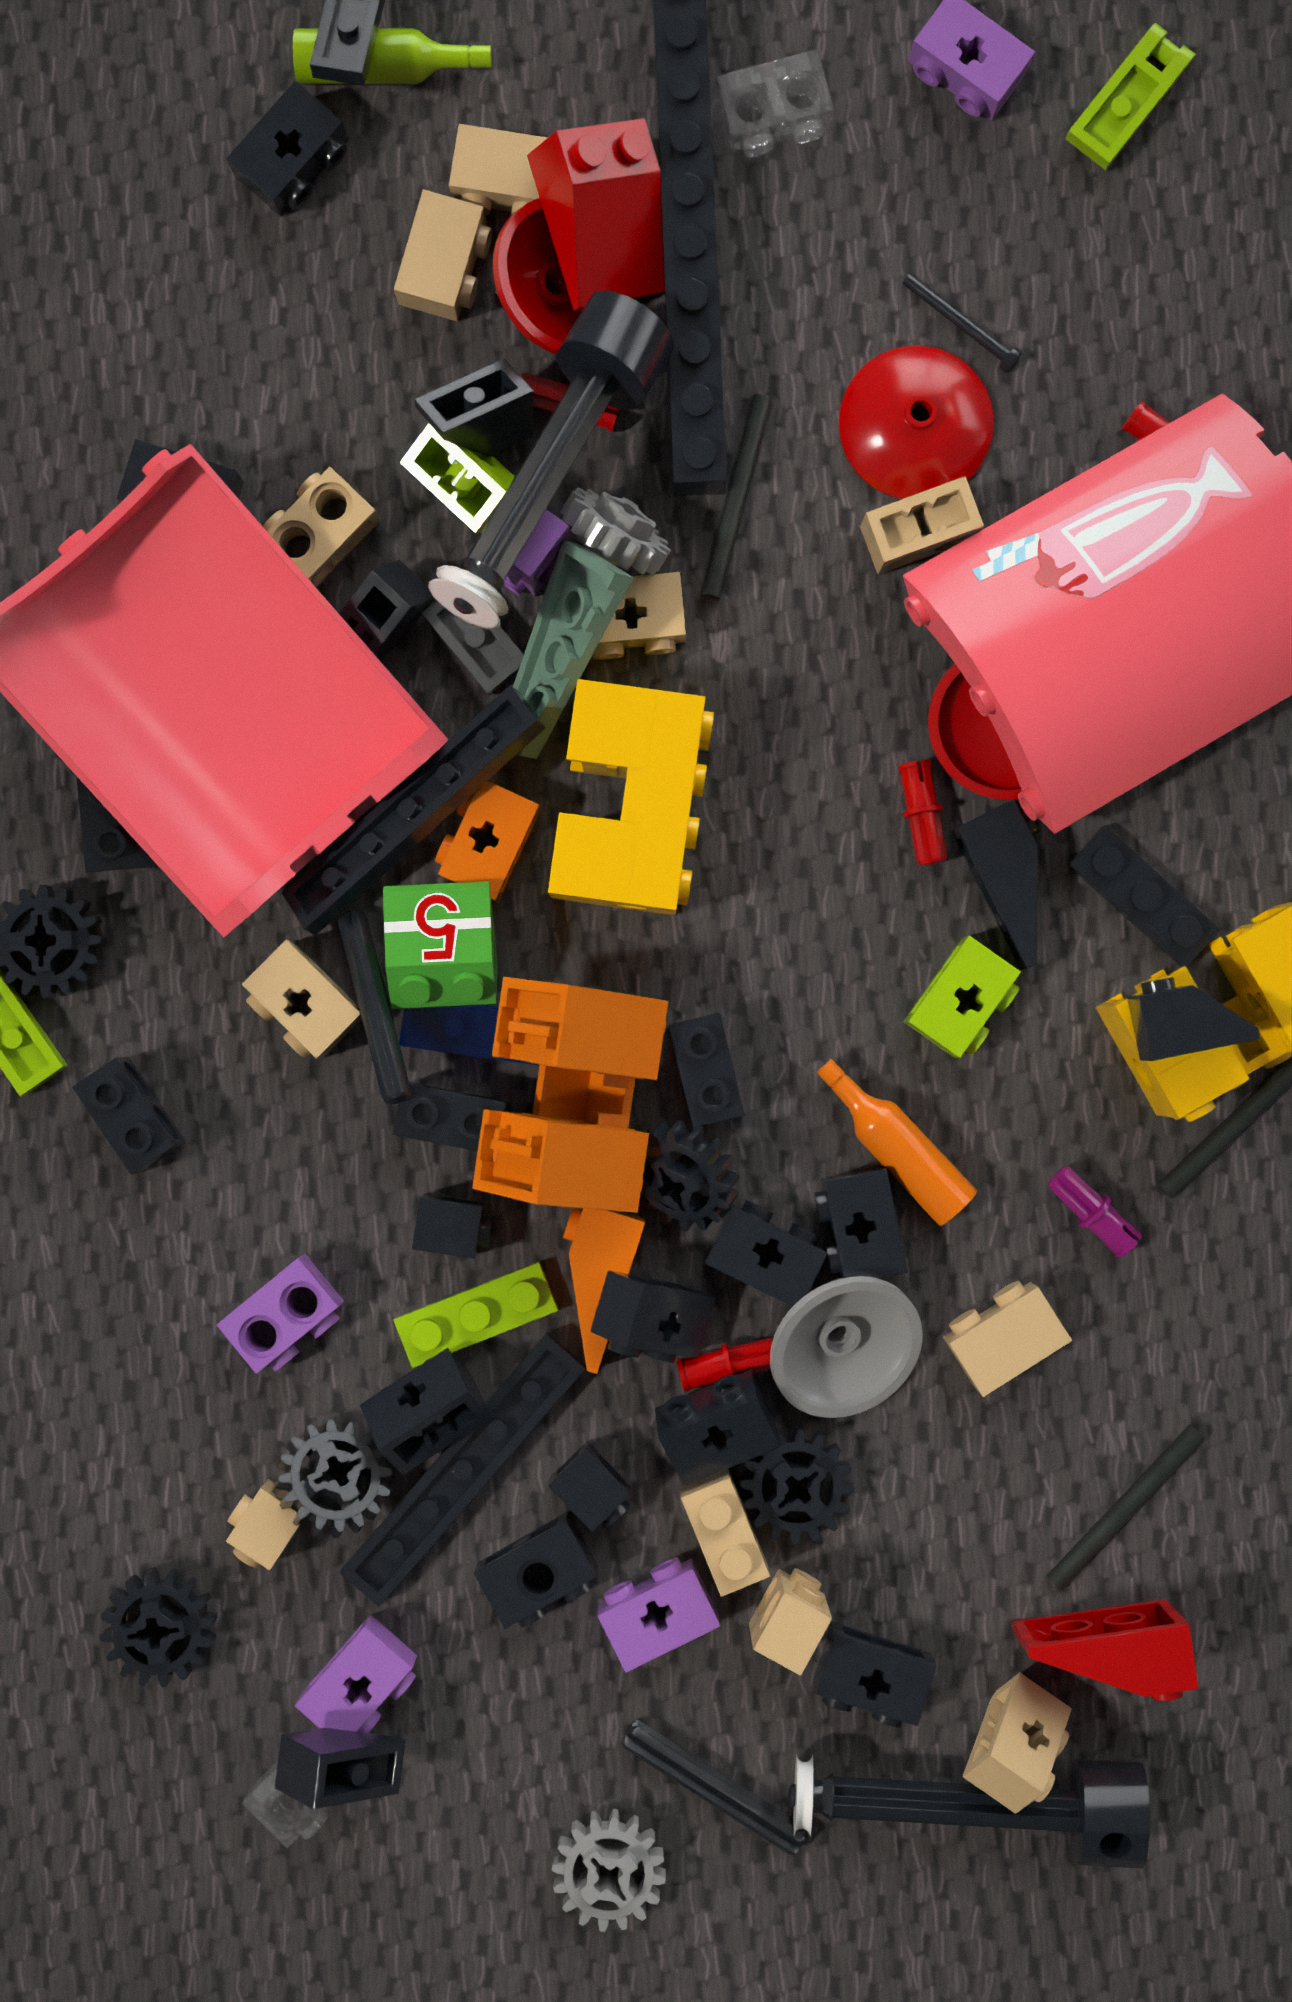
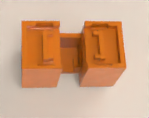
(578, 1137)

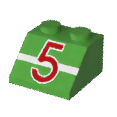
(440, 945)

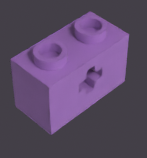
(960, 32)
(643, 1637)
(368, 1653)

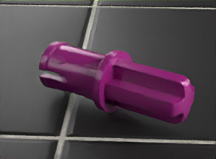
(1094, 1212)

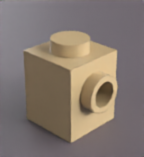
(261, 1527)

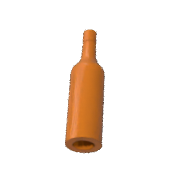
(902, 1149)

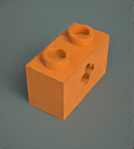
(512, 823)

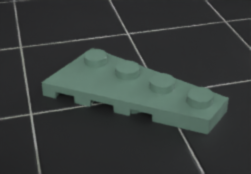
(566, 632)

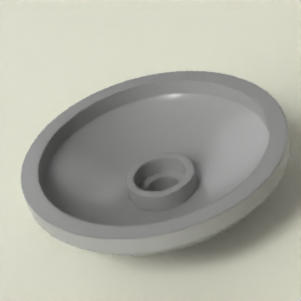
(857, 1363)

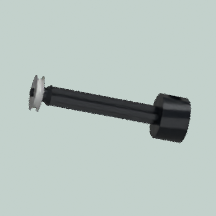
(611, 362)
(1102, 1811)

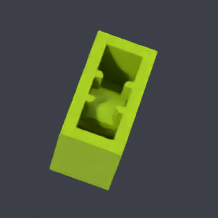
(458, 477)
(966, 968)

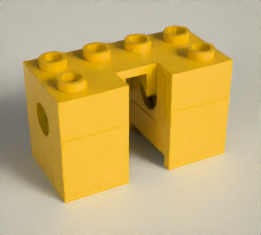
(654, 745)
(1261, 976)

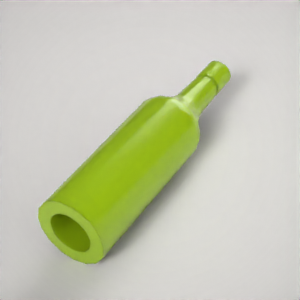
(397, 56)

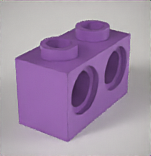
(538, 556)
(276, 1306)

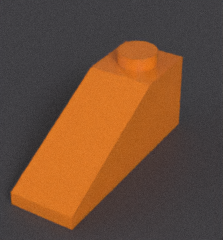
(600, 1243)

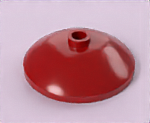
(521, 265)
(910, 455)
(968, 741)

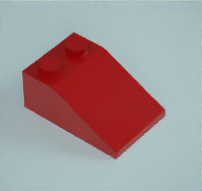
(603, 208)
(1125, 1646)

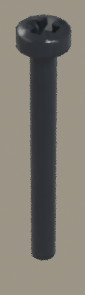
(1008, 357)

